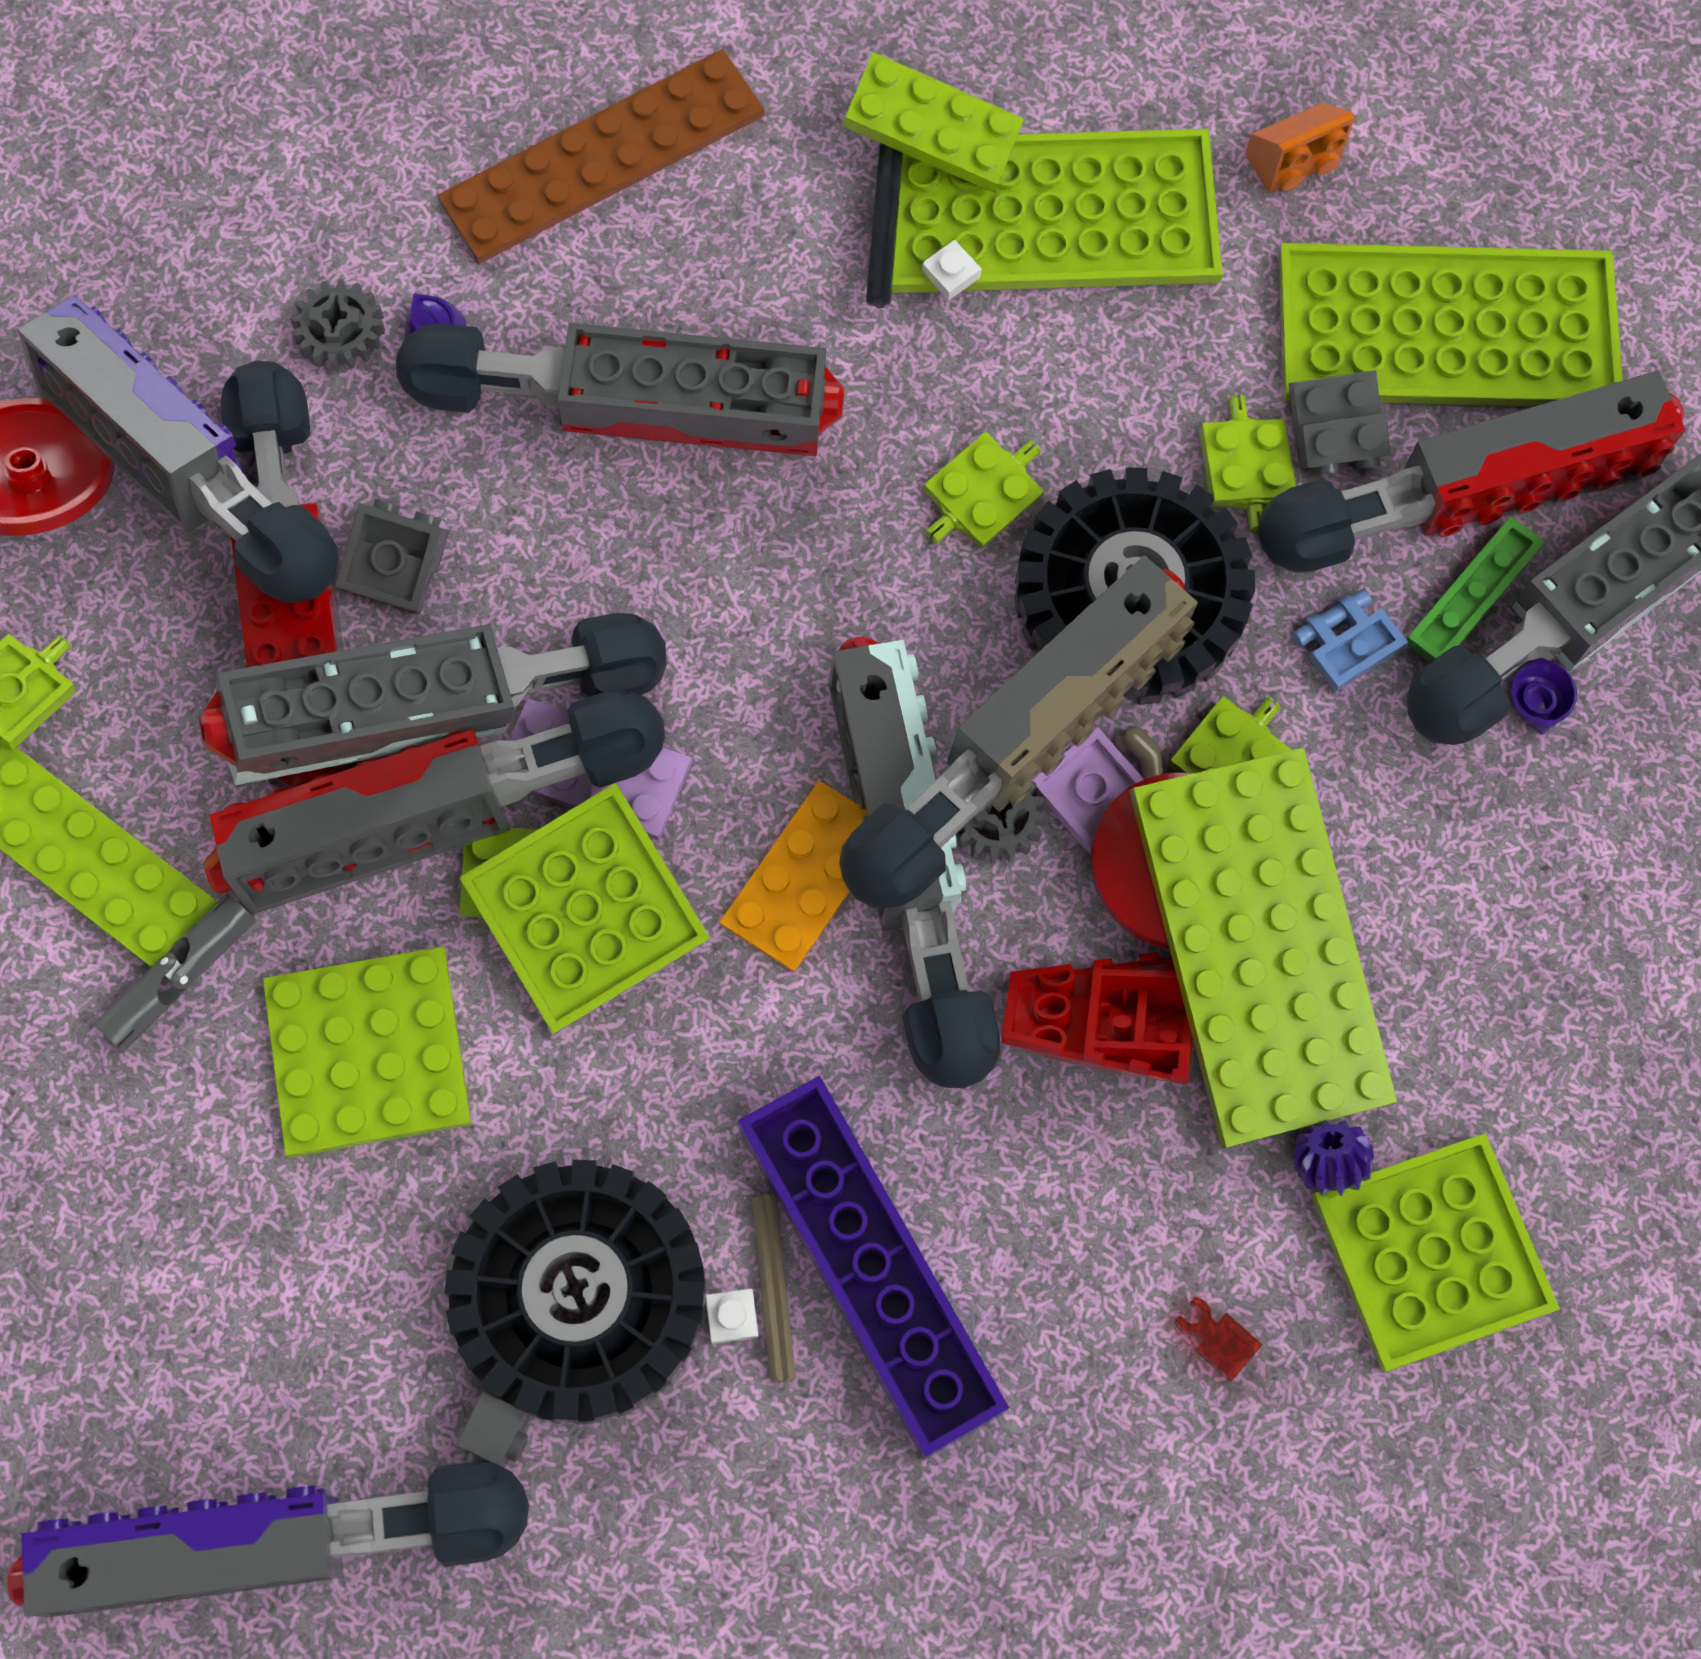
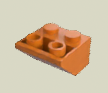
(1299, 146)

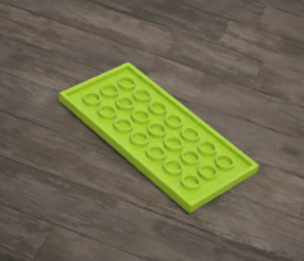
(1070, 214)
(1451, 321)
(1262, 947)

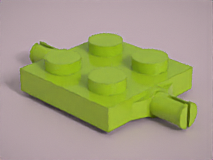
(1246, 461)
(983, 490)
(30, 687)
(1228, 738)

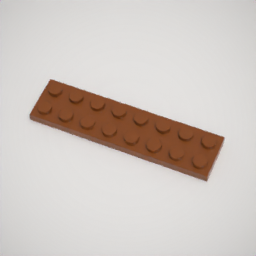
(600, 156)

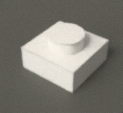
(951, 270)
(732, 1316)

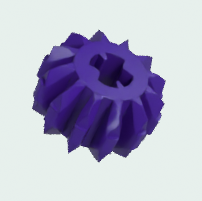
(1333, 1157)

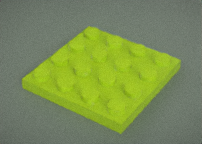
(584, 908)
(366, 1052)
(1435, 1253)

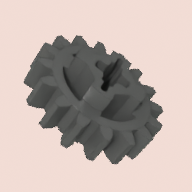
(351, 334)
(1005, 840)

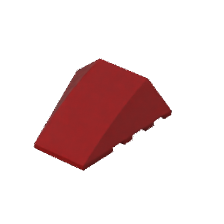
(1103, 1017)

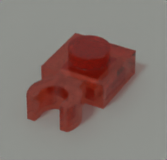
(1223, 1343)

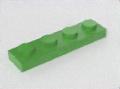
(1475, 590)

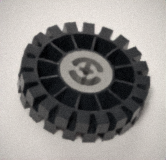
(1104, 533)
(509, 1323)

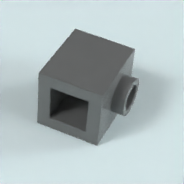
(494, 1432)

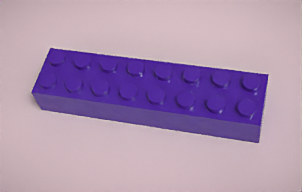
(872, 1268)

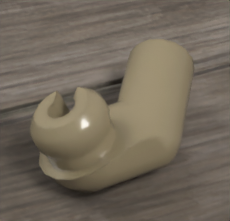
(1143, 747)

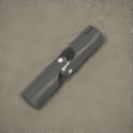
(181, 965)

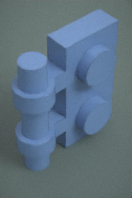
(1358, 649)

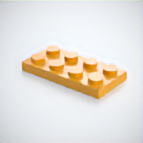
(797, 881)

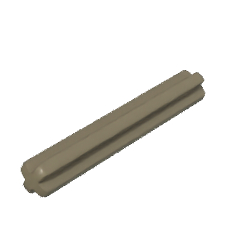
(773, 1288)

